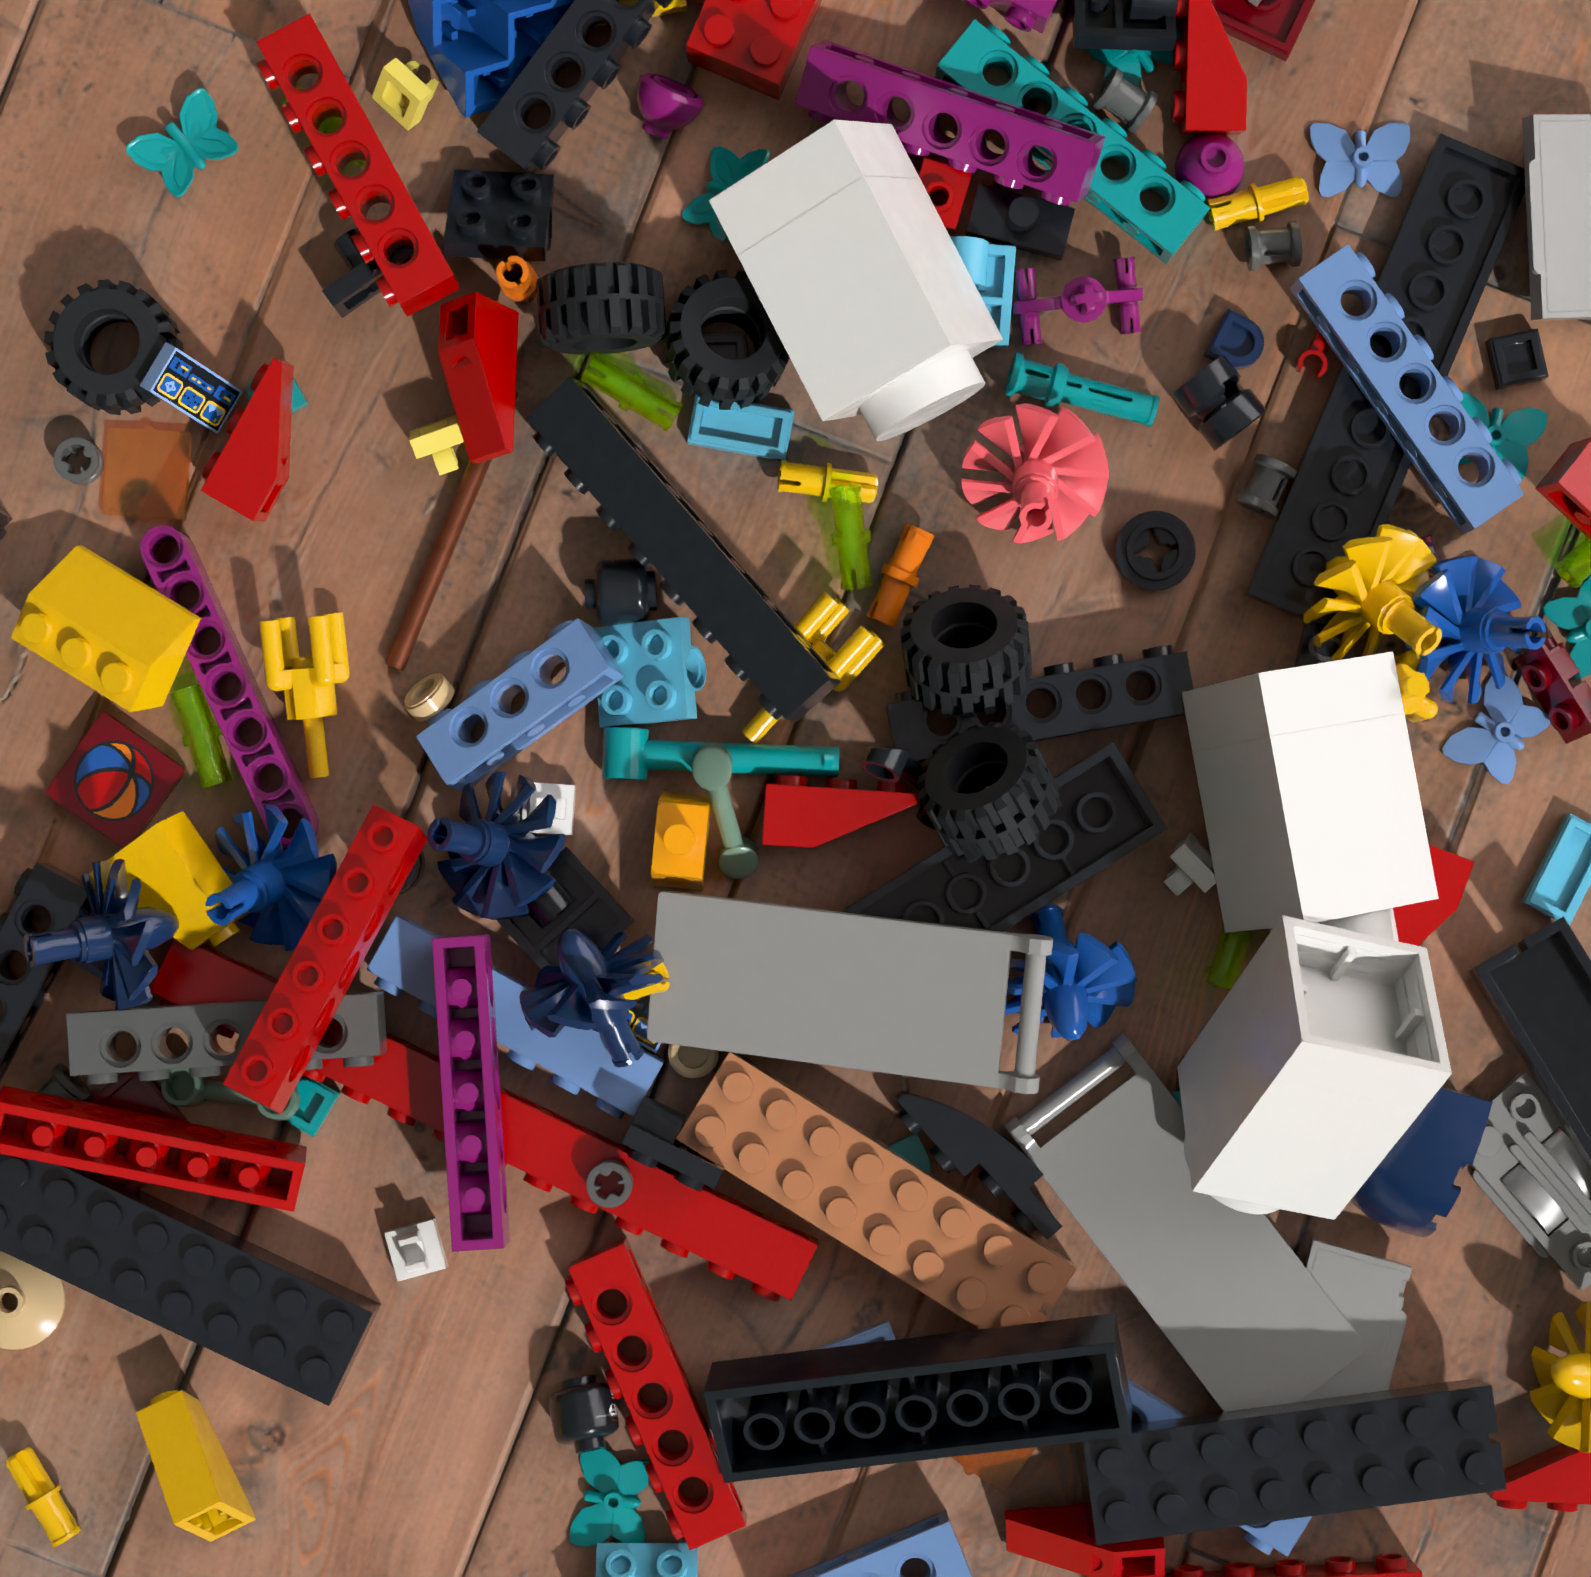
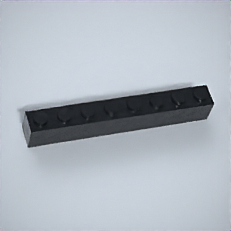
(683, 550)

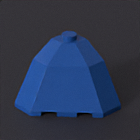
(483, 43)

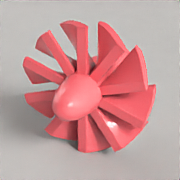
(1053, 474)

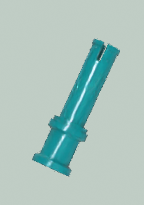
(1057, 385)

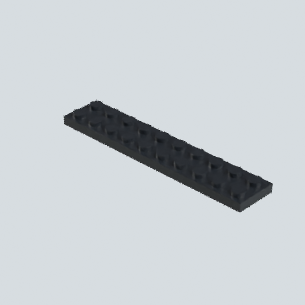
(1352, 459)

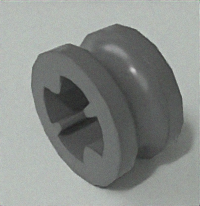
(67, 471)
(614, 1198)

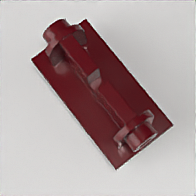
(1547, 675)

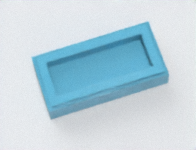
(748, 431)
(1563, 872)

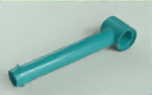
(631, 753)

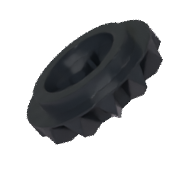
(1168, 531)

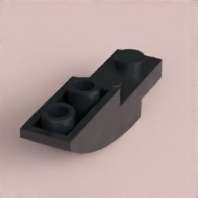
(965, 1143)

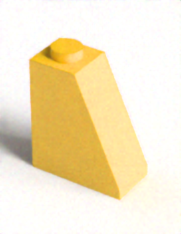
(178, 877)
(193, 1467)

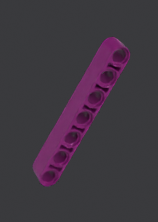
(228, 660)

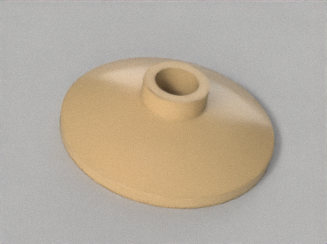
(39, 1303)

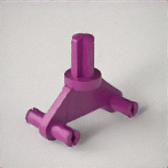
(1080, 300)

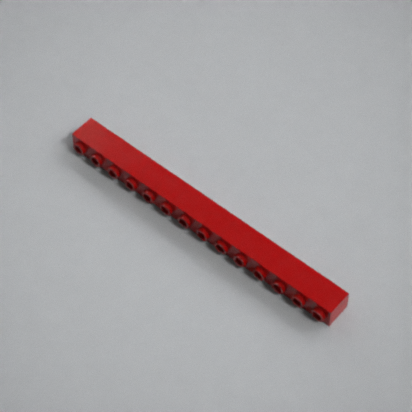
(535, 1140)

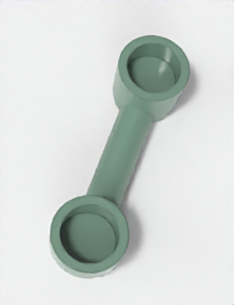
(712, 772)
(194, 1091)

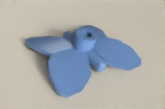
(1359, 161)
(1501, 734)

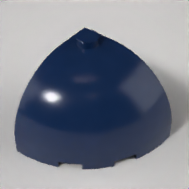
(1421, 1168)

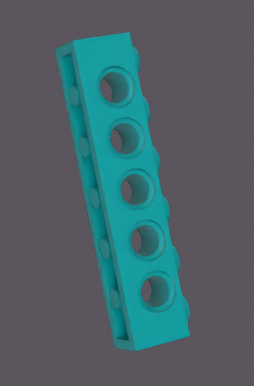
(1118, 200)

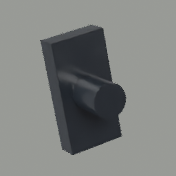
(1020, 221)
(359, 283)

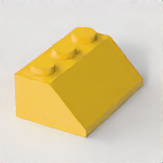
(107, 630)

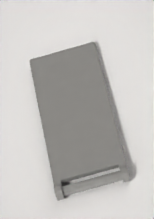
(845, 989)
(1204, 1272)

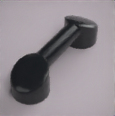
(889, 764)

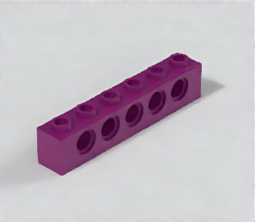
(1072, 148)
(471, 1092)

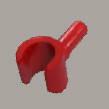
(1316, 349)

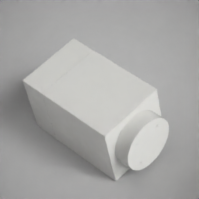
(860, 278)
(1311, 796)
(1311, 1069)

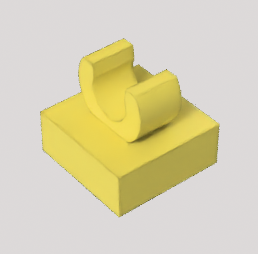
(403, 92)
(438, 440)

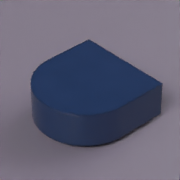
(1237, 340)

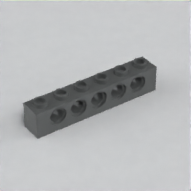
(94, 1037)

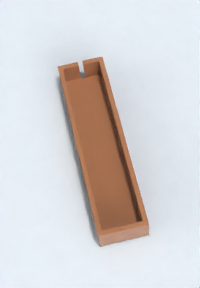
(873, 1198)

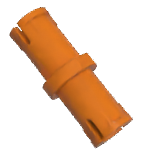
(507, 276)
(900, 575)

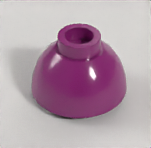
(666, 104)
(1211, 164)

